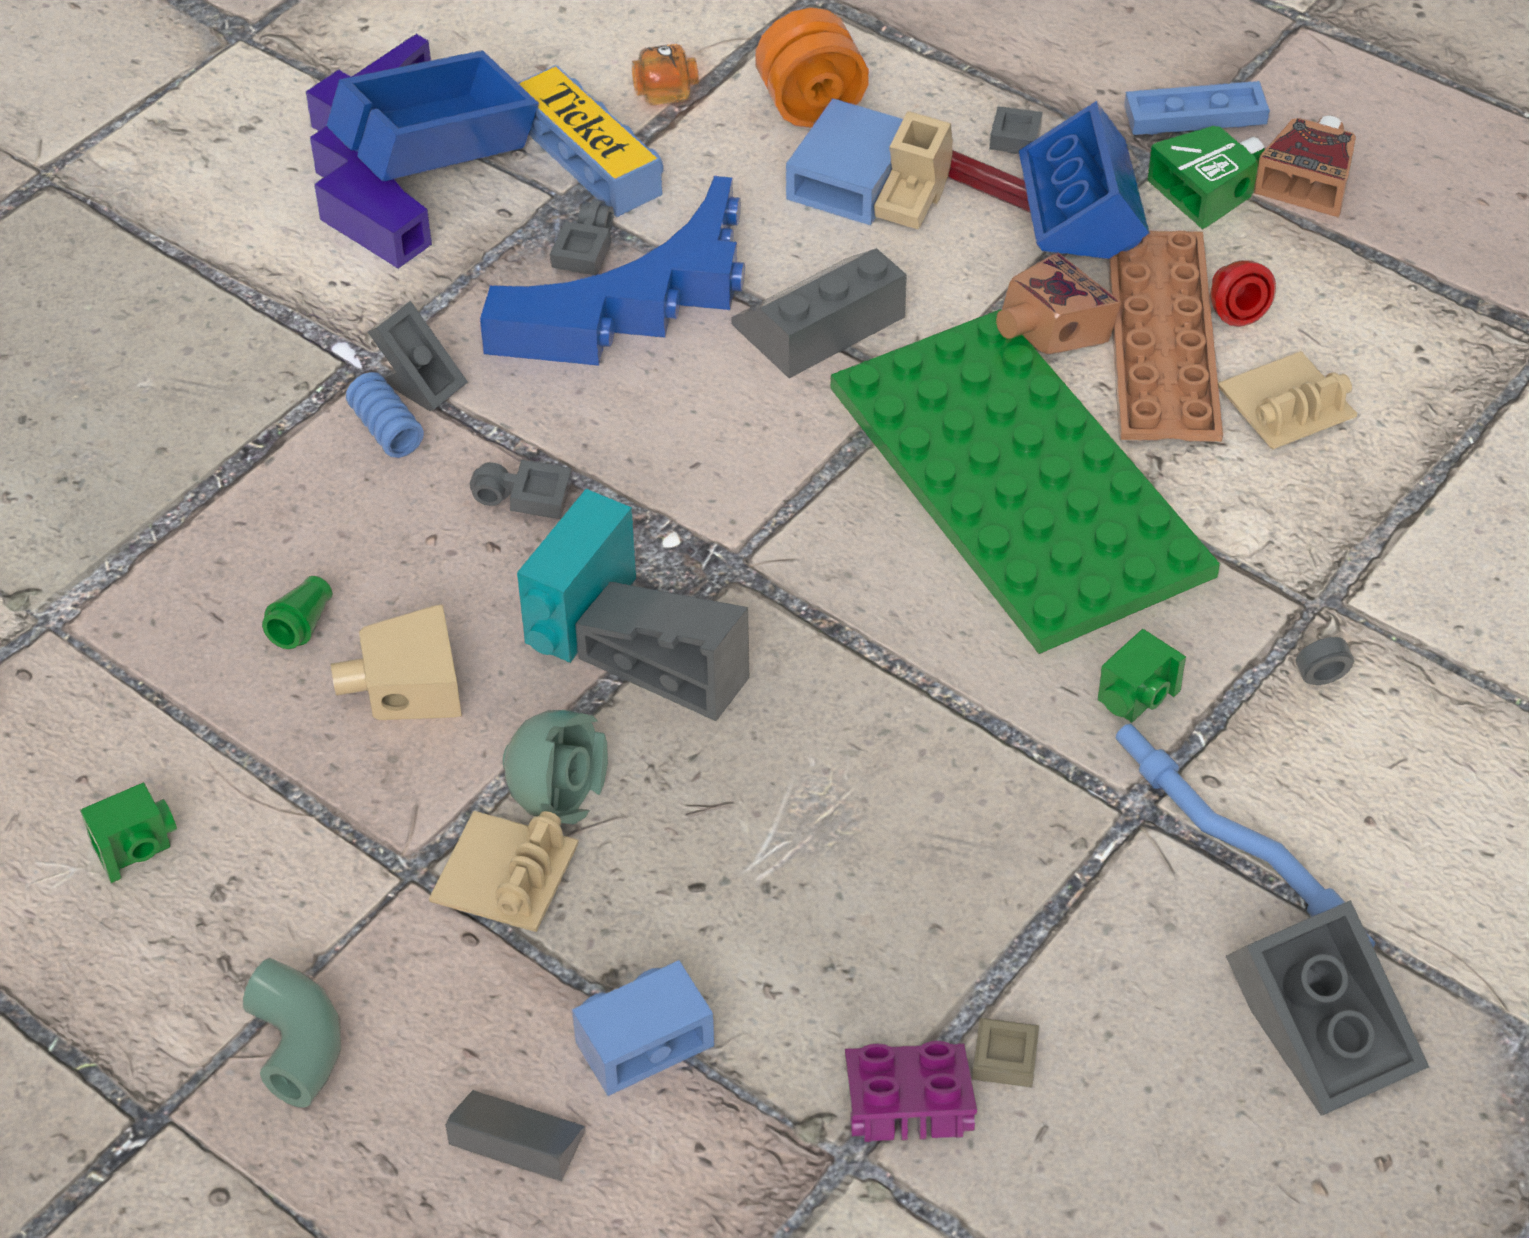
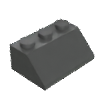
(826, 312)

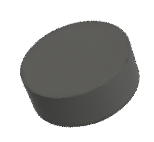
(1325, 661)

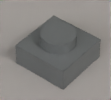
(1014, 129)

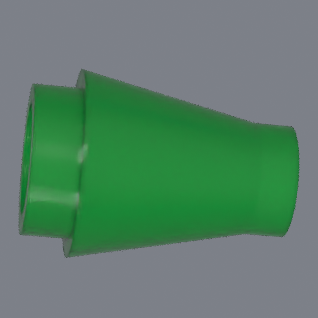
(294, 616)

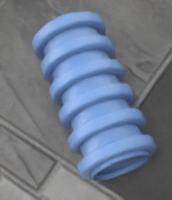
(384, 415)

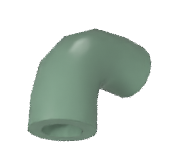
(307, 1029)

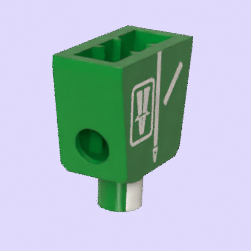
(1205, 172)

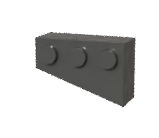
(669, 645)

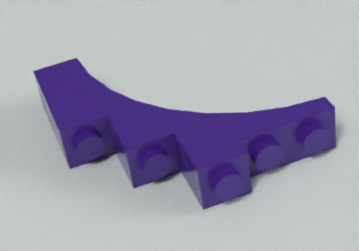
(349, 193)

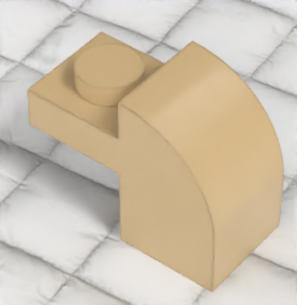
(919, 170)

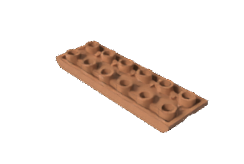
(1165, 340)

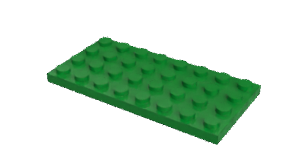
(1023, 481)

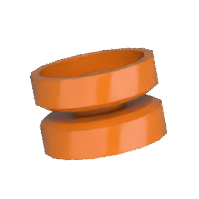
(808, 63)

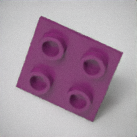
(907, 1084)

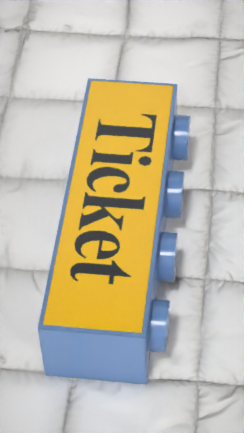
(592, 142)

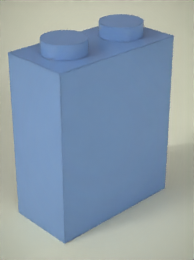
(843, 161)

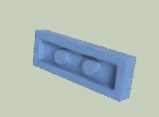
(1196, 108)

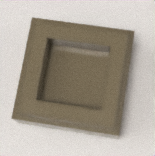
(1005, 1052)

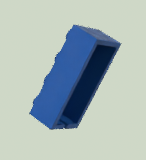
(431, 114)

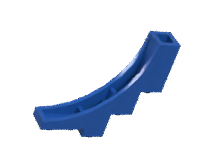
(580, 316)

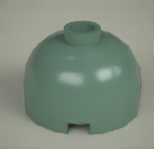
(556, 763)

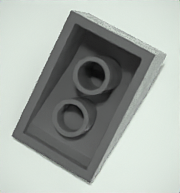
(1328, 1008)

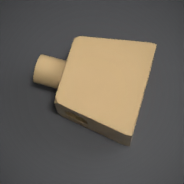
(404, 668)

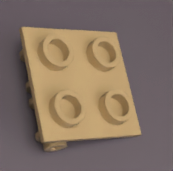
(1289, 399)
(506, 869)

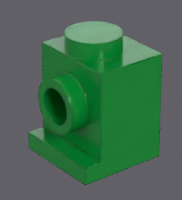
(1140, 676)
(127, 828)

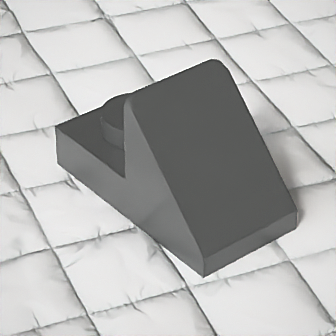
(418, 359)

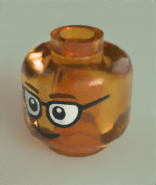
(664, 74)

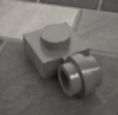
(584, 244)
(534, 490)

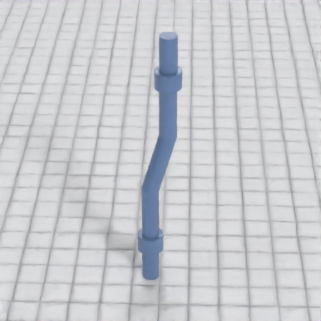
(1162, 773)

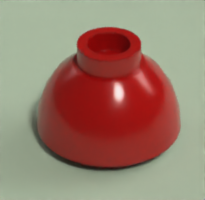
(1242, 292)

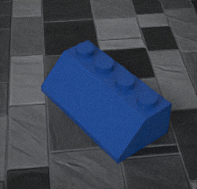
(1083, 188)

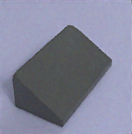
(514, 1134)

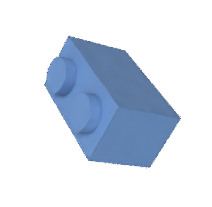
(643, 1027)

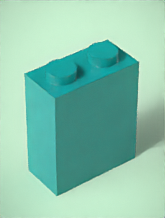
(572, 569)

